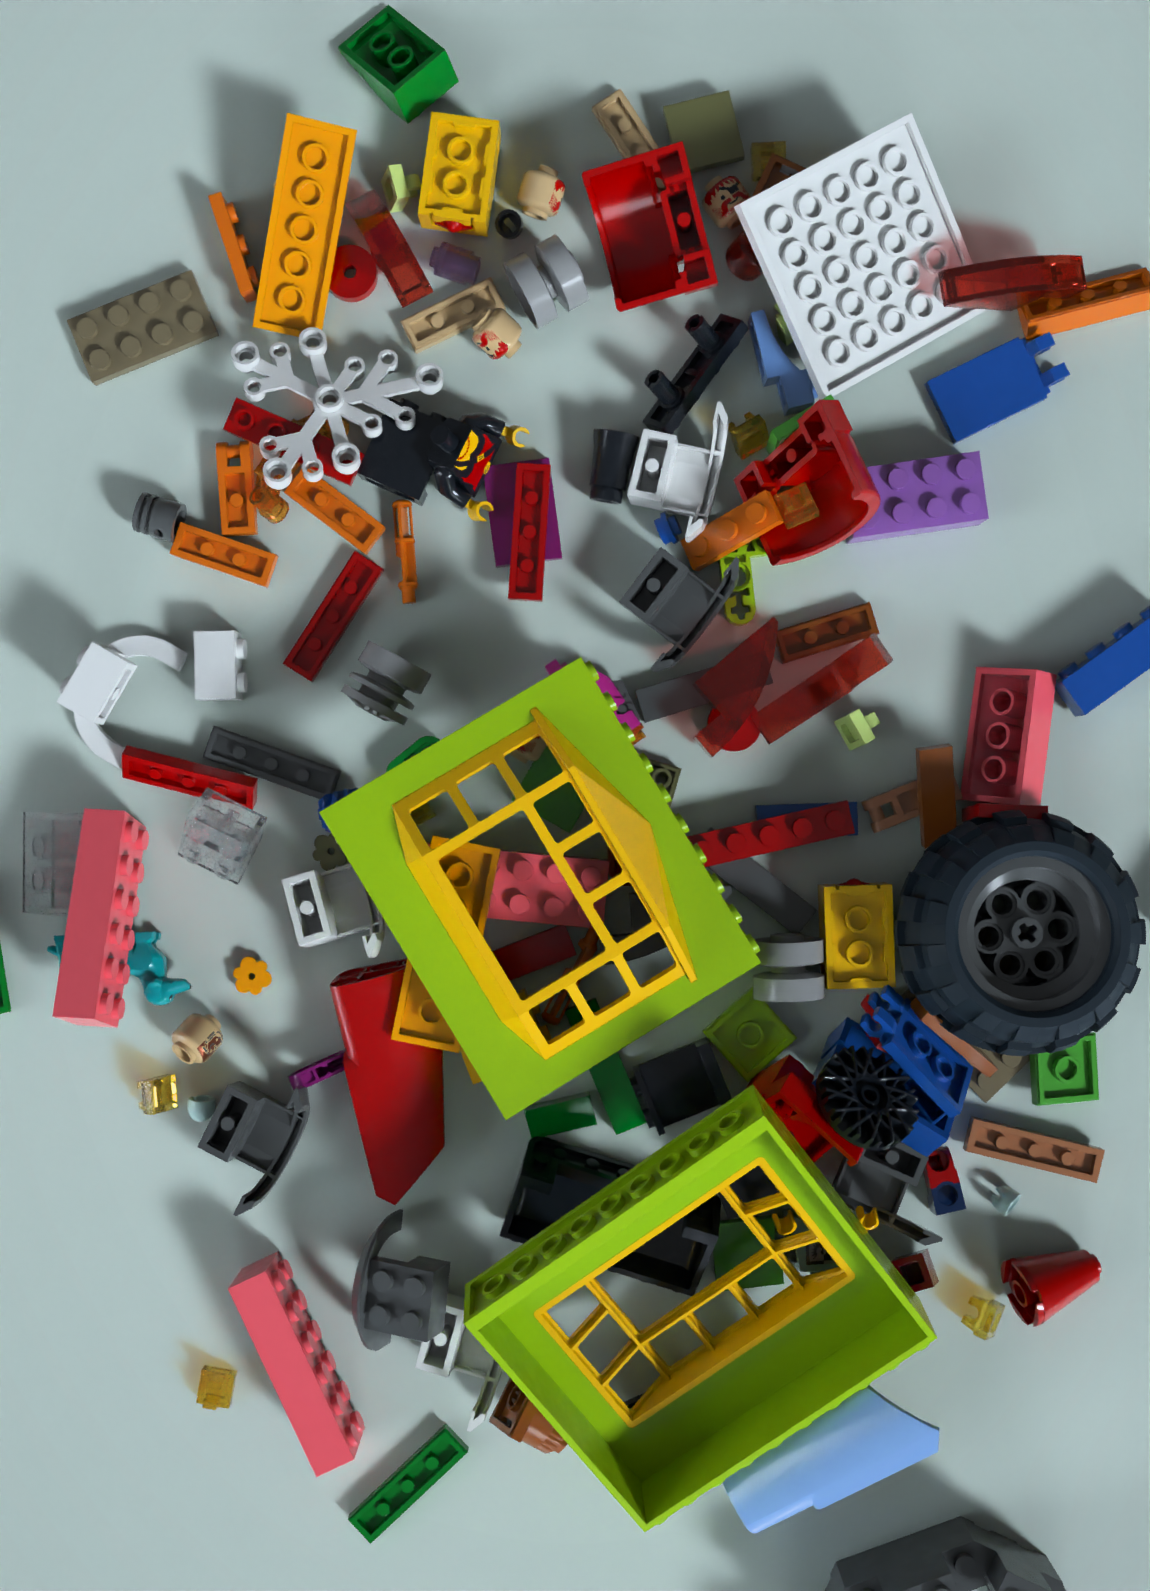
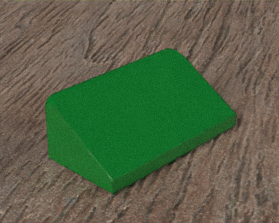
(560, 1115)

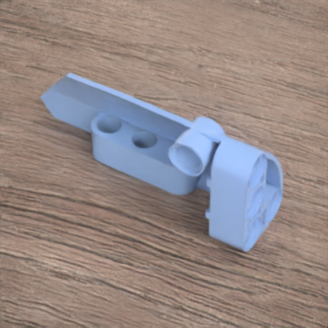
(830, 1459)

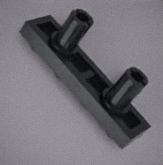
(685, 389)

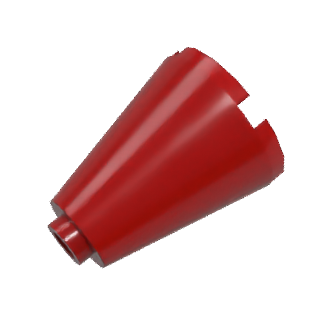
(1048, 1282)

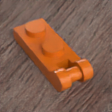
(235, 486)

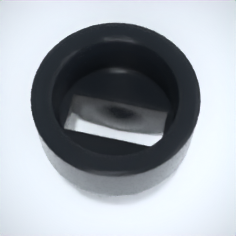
(503, 229)

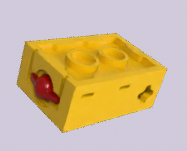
(459, 174)
(857, 934)

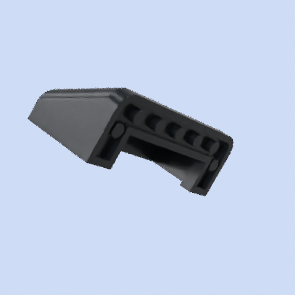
(562, 1176)

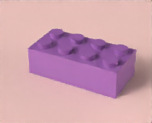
(926, 497)

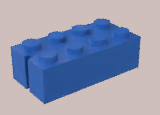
(933, 1124)

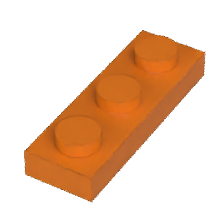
(235, 246)
(336, 511)
(733, 530)
(224, 554)

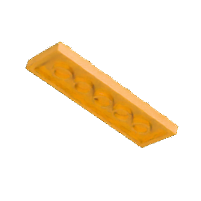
(304, 225)
(472, 875)

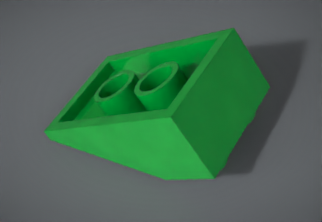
(400, 63)

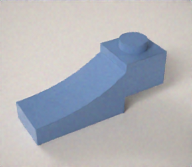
(793, 385)

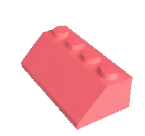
(1008, 736)

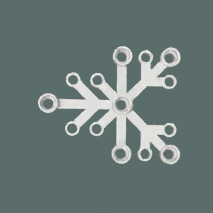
(369, 393)

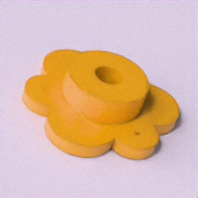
(245, 982)

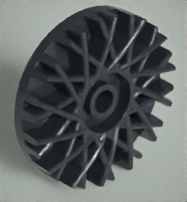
(866, 1099)

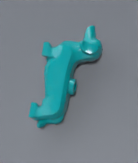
(147, 964)

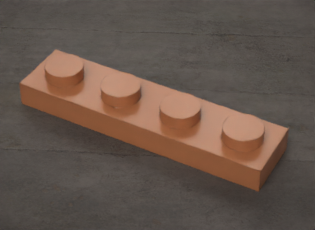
(1033, 1149)

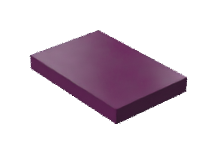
(500, 492)

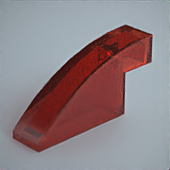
(389, 248)
(1012, 282)
(735, 687)
(822, 688)

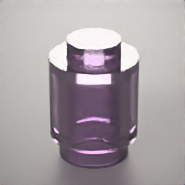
(455, 263)

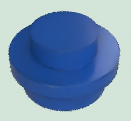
(668, 528)

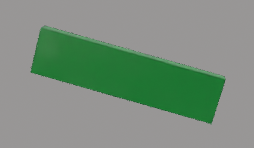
(613, 1083)
(408, 1483)

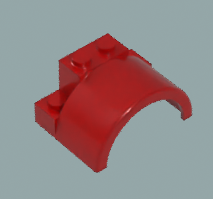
(650, 231)
(835, 474)
(793, 1098)

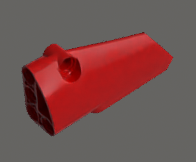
(391, 1082)

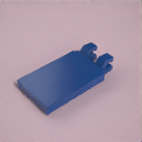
(993, 386)
(918, 1050)

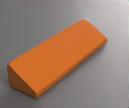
(1102, 301)

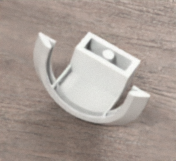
(679, 475)
(101, 680)
(333, 907)
(461, 1351)

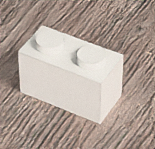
(219, 665)

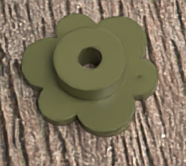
(328, 861)

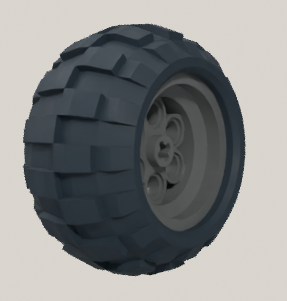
(1086, 964)

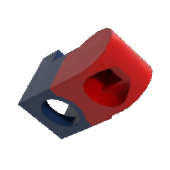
(943, 1183)

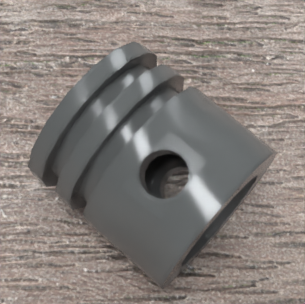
(158, 516)

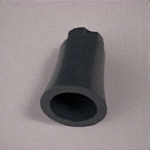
(611, 464)

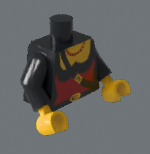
(464, 454)

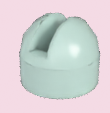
(201, 1107)
(1007, 1199)

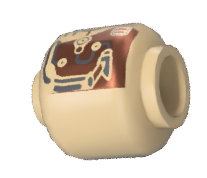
(197, 1038)

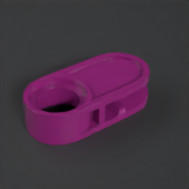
(317, 1071)

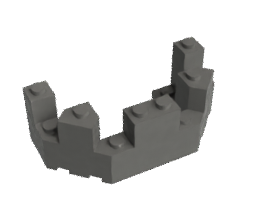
(946, 1558)

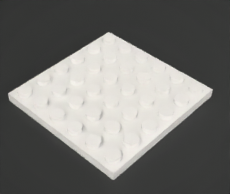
(859, 255)

